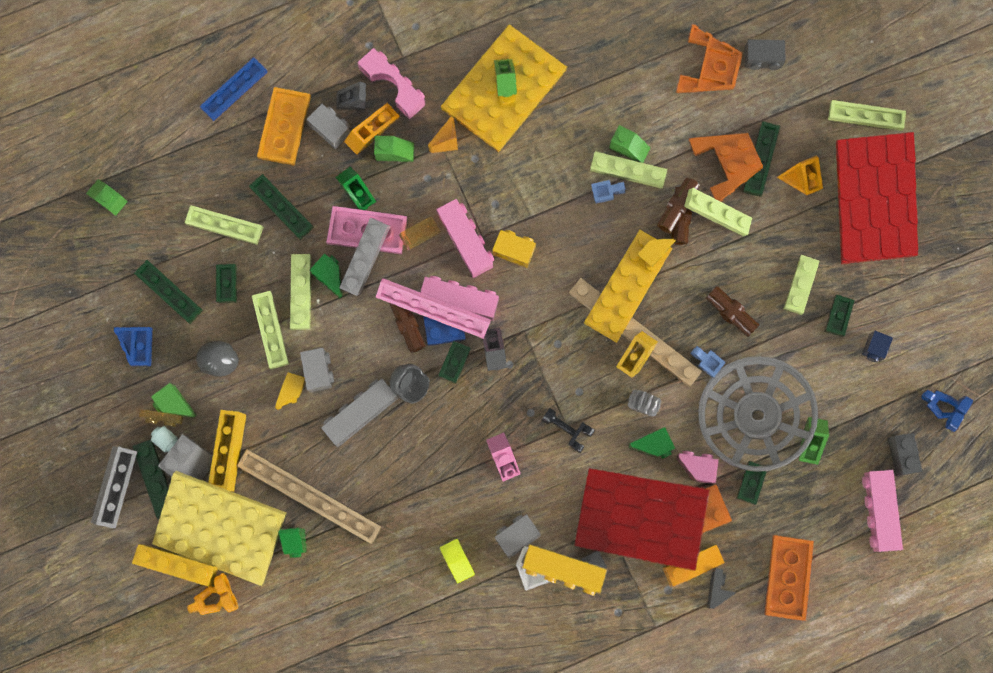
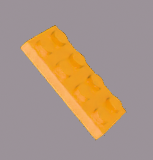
(284, 126)

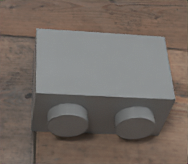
(329, 126)
(316, 369)
(517, 535)

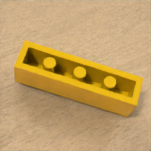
(227, 449)
(174, 565)
(564, 568)

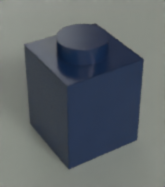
(877, 346)

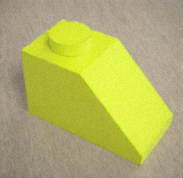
(457, 560)

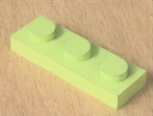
(801, 284)

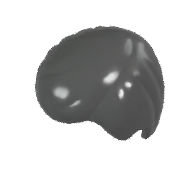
(217, 358)
(409, 383)

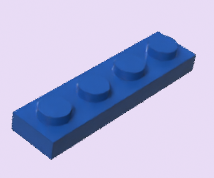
(233, 89)

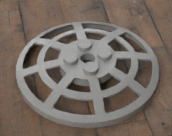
(758, 402)

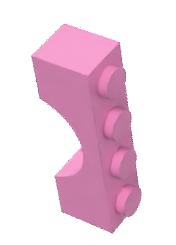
(376, 67)

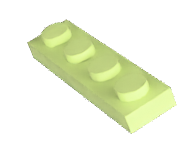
(867, 115)
(628, 170)
(718, 212)
(224, 225)
(300, 292)
(270, 330)

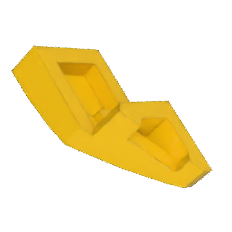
(654, 250)
(290, 390)

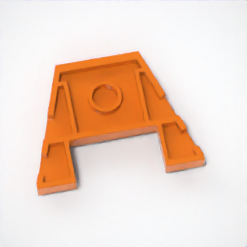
(718, 67)
(735, 156)

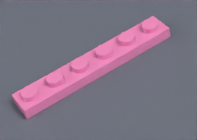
(433, 308)

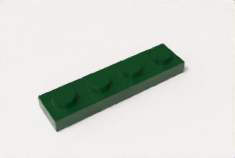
(765, 148)
(281, 207)
(168, 291)
(152, 474)

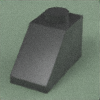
(494, 349)

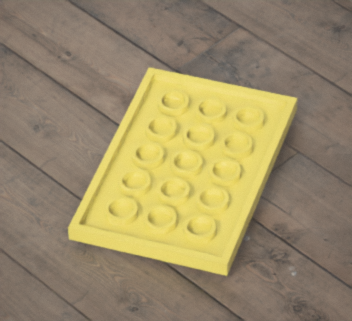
(218, 528)

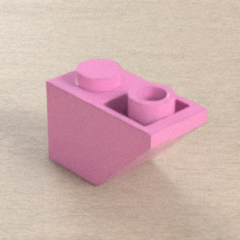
(503, 456)
(699, 468)

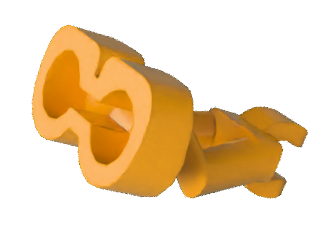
(227, 599)

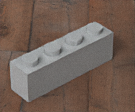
(365, 256)
(359, 412)
(114, 487)

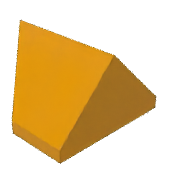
(445, 139)
(804, 176)

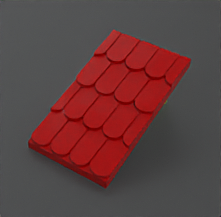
(877, 197)
(642, 518)

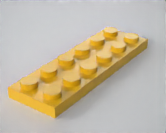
(624, 290)

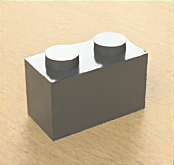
(765, 54)
(905, 454)

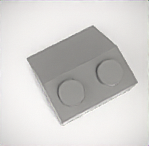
(187, 458)

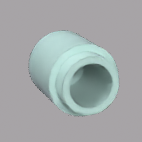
(163, 438)

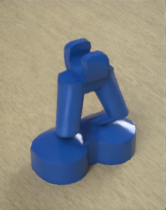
(953, 418)

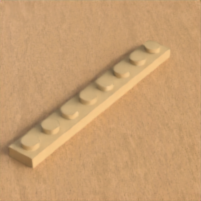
(661, 353)
(309, 496)

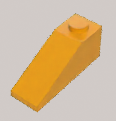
(373, 126)
(706, 561)

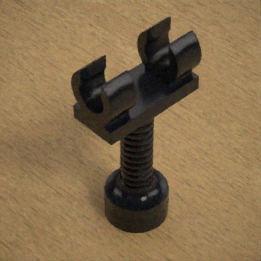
(550, 417)

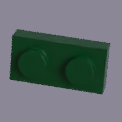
(226, 283)
(839, 315)
(454, 362)
(751, 485)

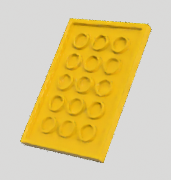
(476, 98)

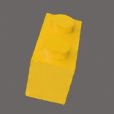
(514, 248)
(637, 354)

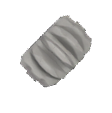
(644, 402)

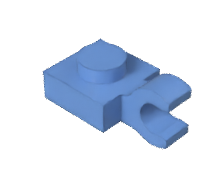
(604, 191)
(709, 362)

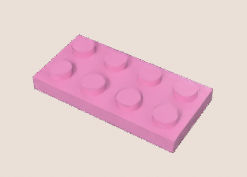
(349, 225)

